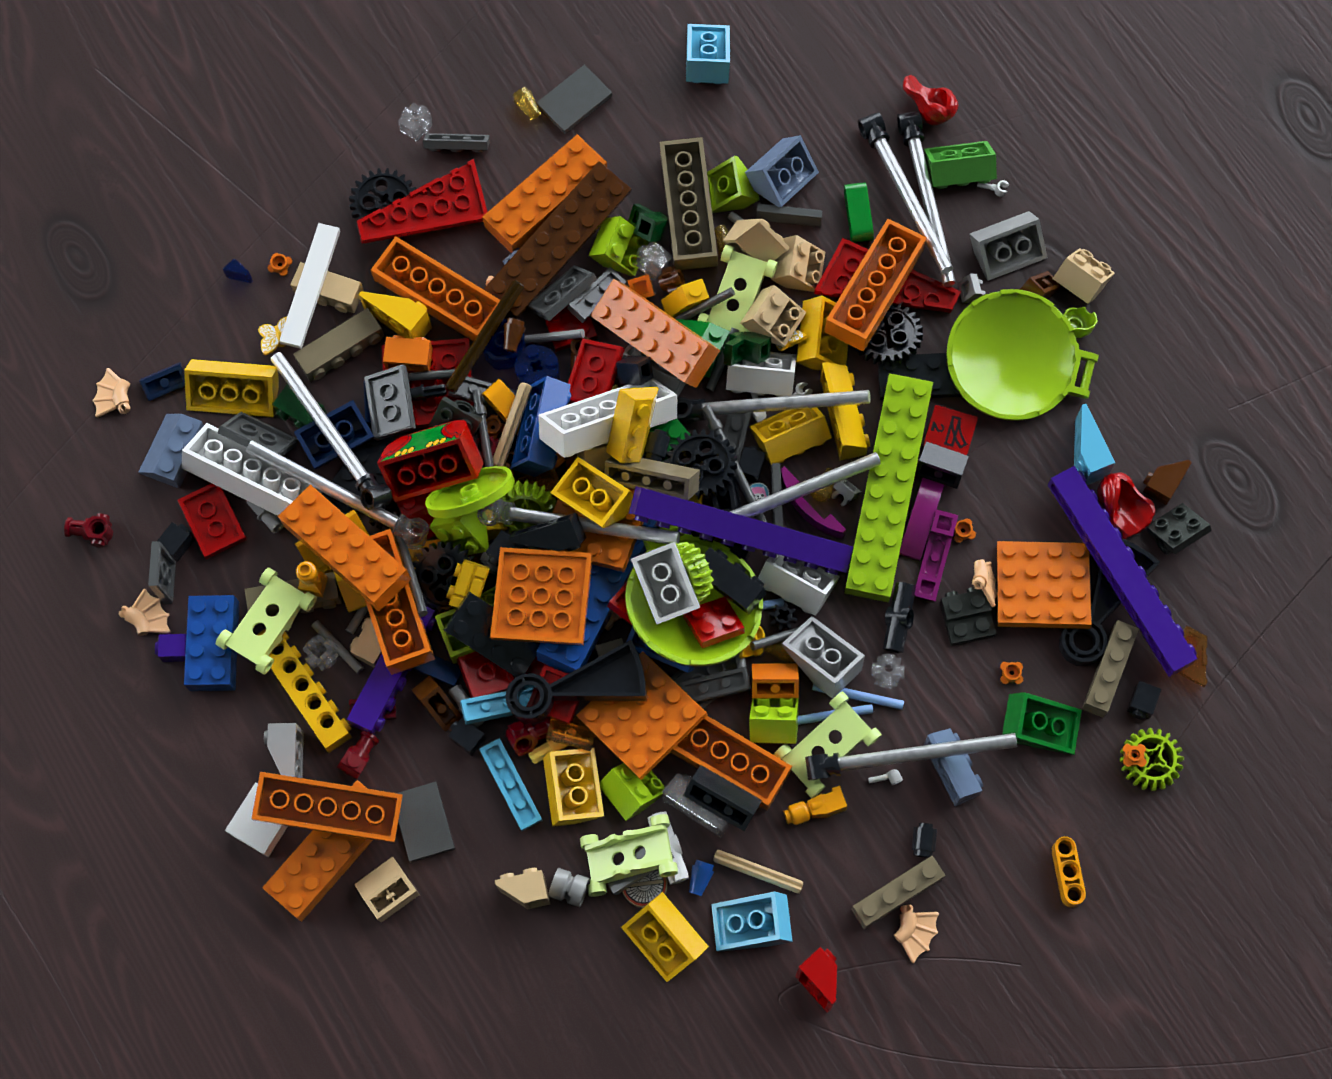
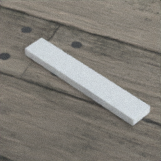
(309, 286)

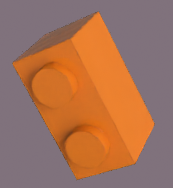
(412, 353)
(775, 680)

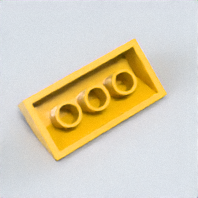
(231, 387)
(844, 419)

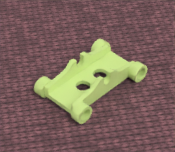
(738, 267)
(258, 647)
(844, 720)
(601, 854)

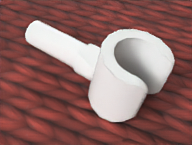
(996, 188)
(799, 389)
(759, 416)
(893, 775)

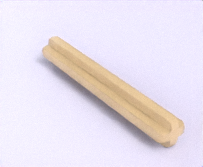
(512, 424)
(758, 871)

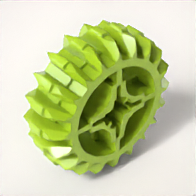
(529, 497)
(697, 569)
(1159, 763)

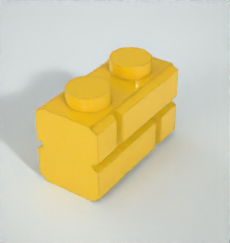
(470, 578)

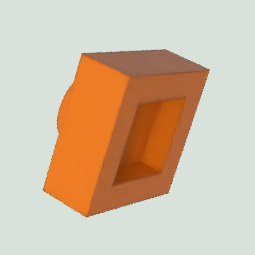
(642, 285)

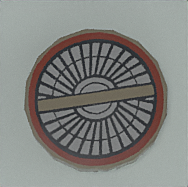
(646, 889)

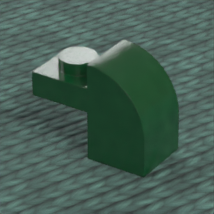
(647, 223)
(748, 347)

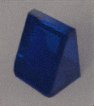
(237, 271)

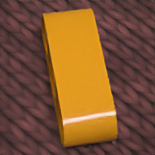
(500, 399)
(1068, 860)

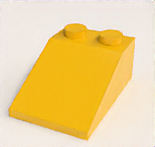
(398, 314)

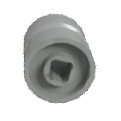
(569, 887)

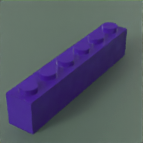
(380, 690)

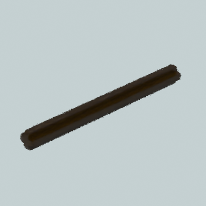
(484, 336)

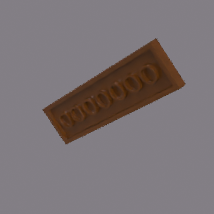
(560, 236)

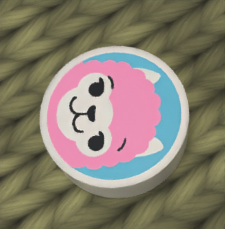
(759, 490)

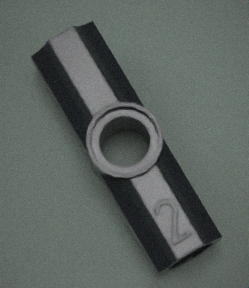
(899, 617)

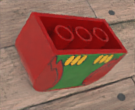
(430, 460)

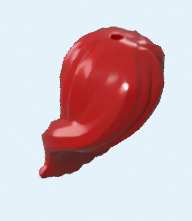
(934, 104)
(1125, 504)

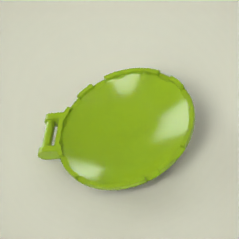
(1016, 355)
(674, 637)

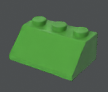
(961, 164)

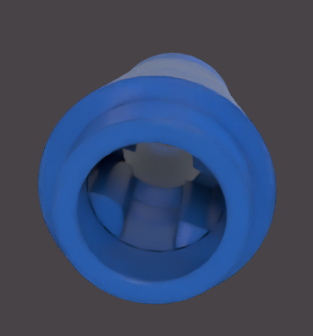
(700, 877)

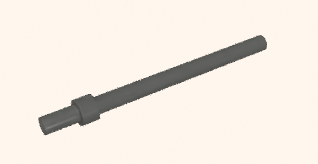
(480, 410)
(715, 424)
(414, 584)

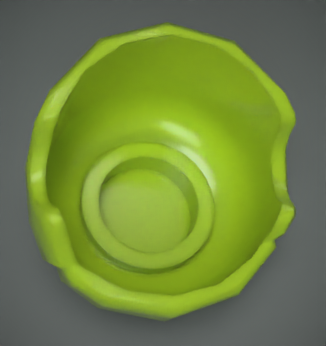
(1081, 321)

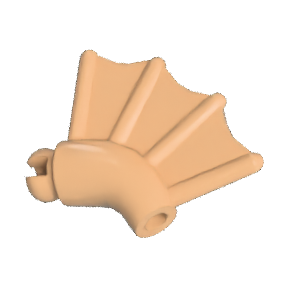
(111, 394)
(985, 580)
(146, 615)
(916, 931)

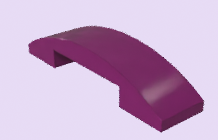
(921, 519)
(828, 525)
(935, 555)

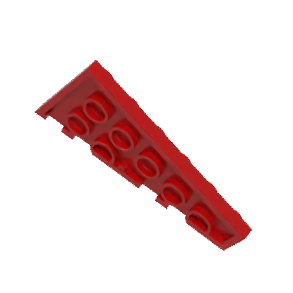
(434, 206)
(917, 292)

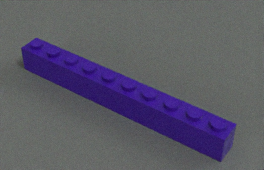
(740, 529)
(1122, 571)

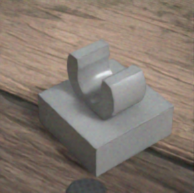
(970, 288)
(846, 489)

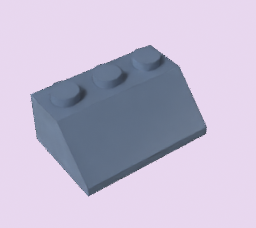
(782, 171)
(165, 454)
(955, 770)

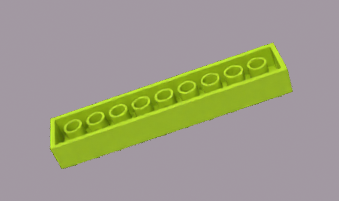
(889, 488)

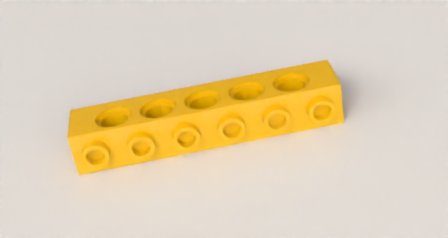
(329, 737)

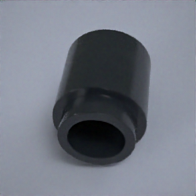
(656, 445)
(924, 840)

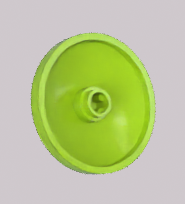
(470, 495)

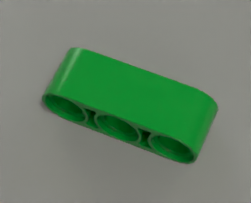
(858, 212)

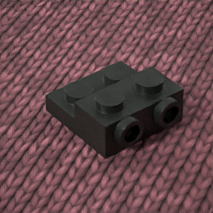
(967, 616)

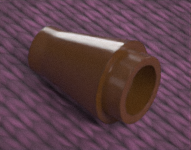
(512, 334)

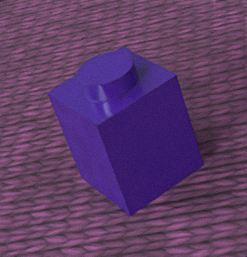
(171, 647)

